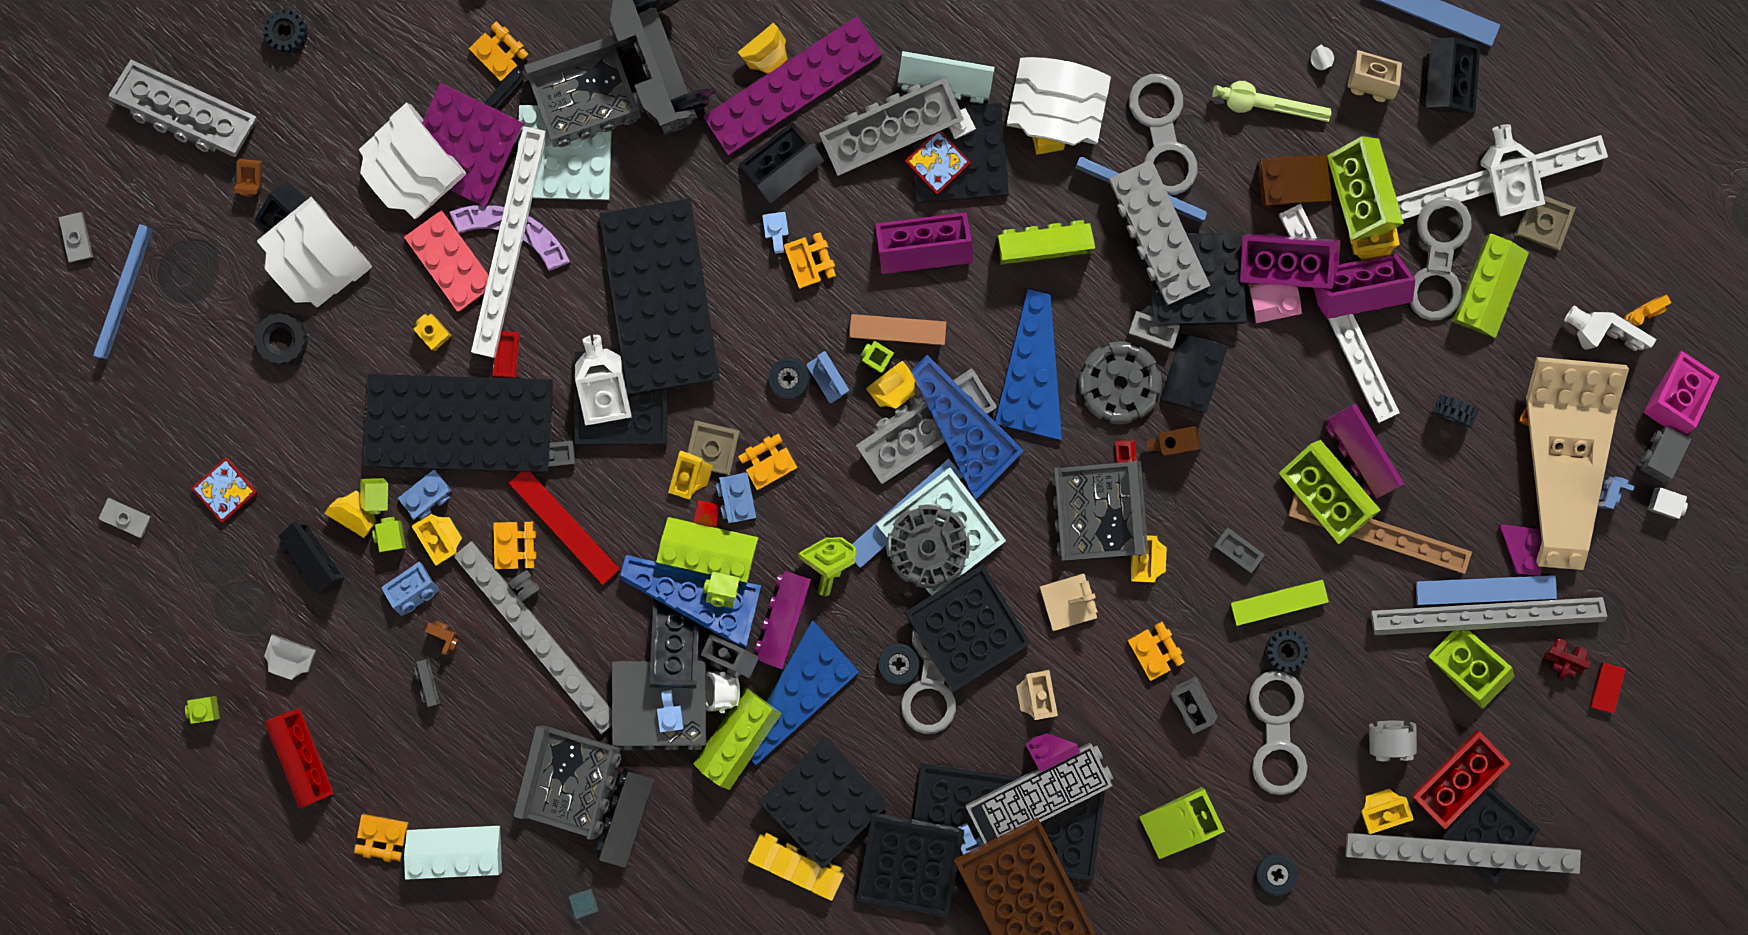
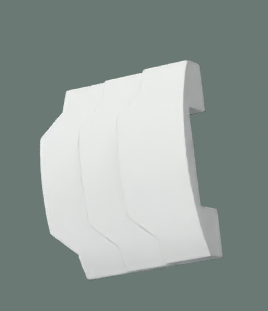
(1058, 100)
(408, 164)
(311, 255)

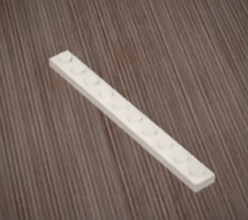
(1480, 182)
(509, 241)
(1349, 335)

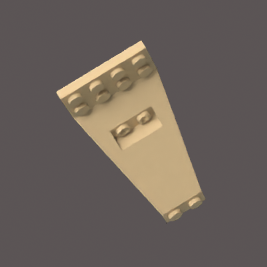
(1574, 407)

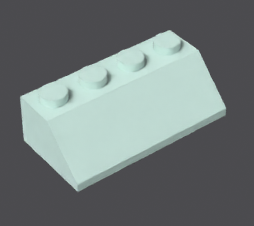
(964, 78)
(453, 852)

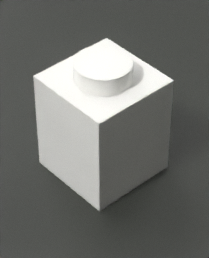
(1668, 503)

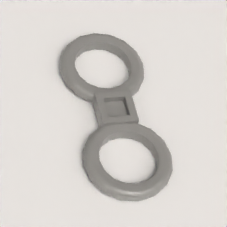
(1162, 128)
(1440, 257)
(932, 679)
(1278, 732)

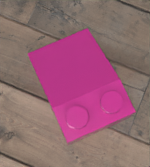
(1682, 394)

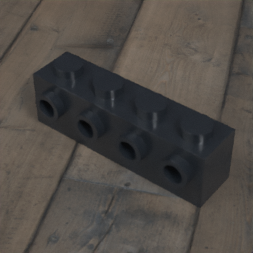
(624, 817)

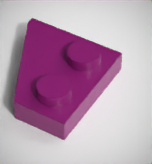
(1523, 547)
(1050, 750)

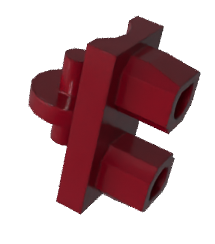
(1565, 662)

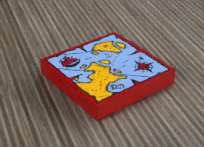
(937, 162)
(224, 490)

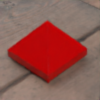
(1125, 451)
(707, 513)

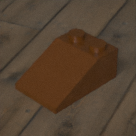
(1294, 180)

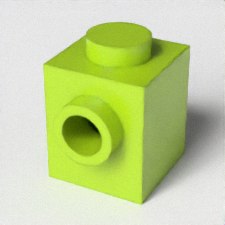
(876, 356)
(374, 495)
(389, 535)
(721, 589)
(202, 709)

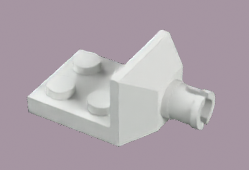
(1512, 173)
(1594, 326)
(601, 384)

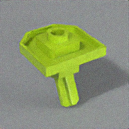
(829, 559)

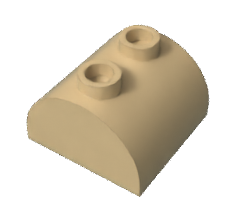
(1375, 76)

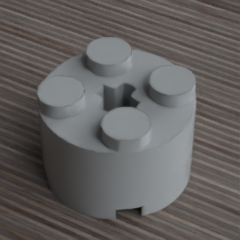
(1393, 740)

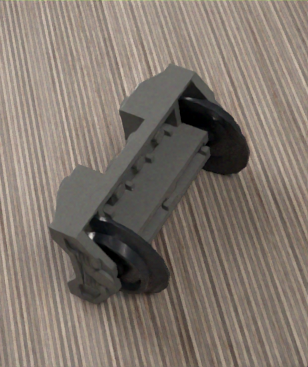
(664, 93)

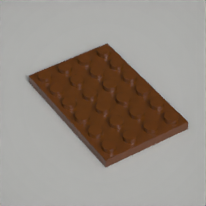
(1023, 885)

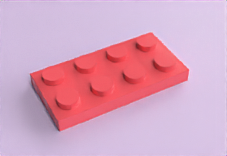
(449, 260)

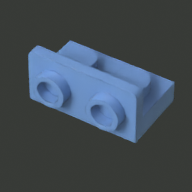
(827, 377)
(1610, 492)
(425, 494)
(737, 498)
(410, 589)

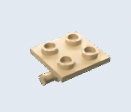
(1069, 602)

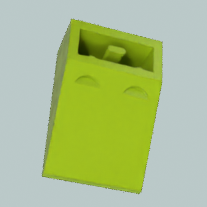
(1182, 823)

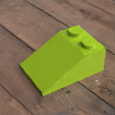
(1472, 666)

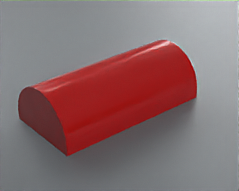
(299, 757)
(1460, 779)

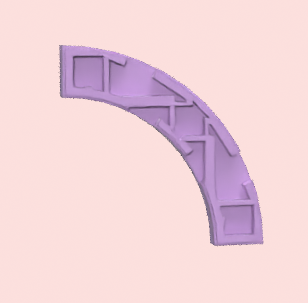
(535, 234)

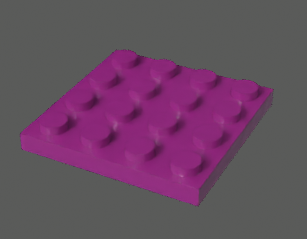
(476, 138)

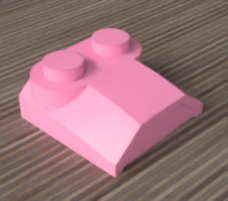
(1274, 301)

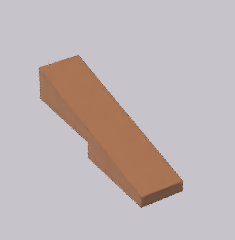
(897, 329)

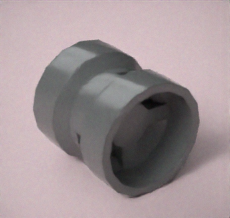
(524, 585)

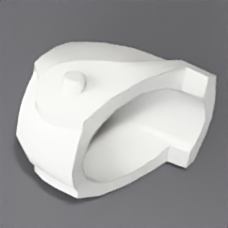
(721, 691)

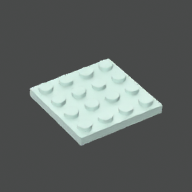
(571, 171)
(951, 495)

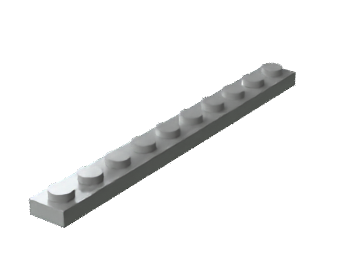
(1488, 616)
(535, 636)
(1463, 853)

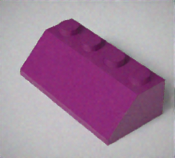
(924, 243)
(1289, 261)
(1367, 287)
(1363, 451)
(783, 619)

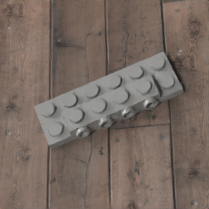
(181, 110)
(891, 125)
(1158, 232)
(913, 431)

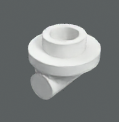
(1322, 58)

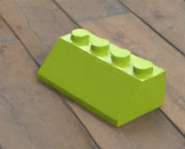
(1365, 188)
(1045, 243)
(1490, 285)
(1329, 491)
(706, 549)
(737, 739)

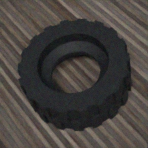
(263, 333)

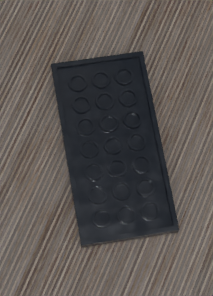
(659, 296)
(458, 423)
(1073, 832)

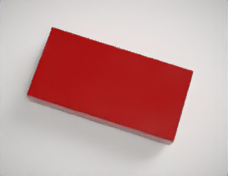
(507, 355)
(1607, 687)

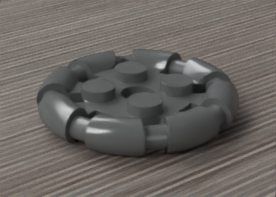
(1133, 377)
(914, 542)

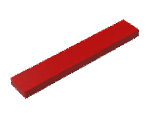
(564, 526)

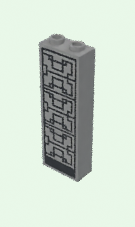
(1040, 794)

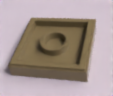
(1546, 223)
(714, 445)

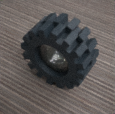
(283, 42)
(1455, 411)
(1279, 659)

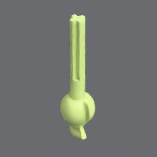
(1243, 96)

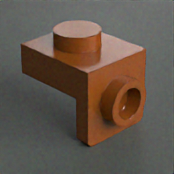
(248, 177)
(441, 630)

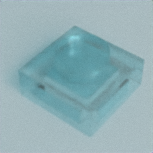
(583, 903)

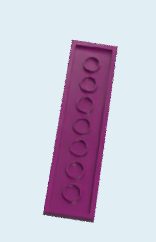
(792, 85)

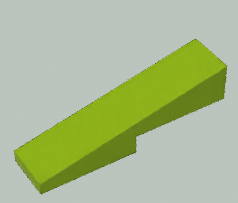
(1279, 602)

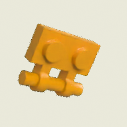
(493, 57)
(802, 261)
(1649, 309)
(772, 467)
(506, 545)
(1150, 655)
(382, 830)

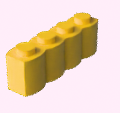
(795, 866)

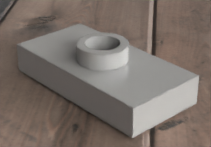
(75, 237)
(125, 517)

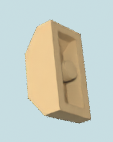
(1037, 695)

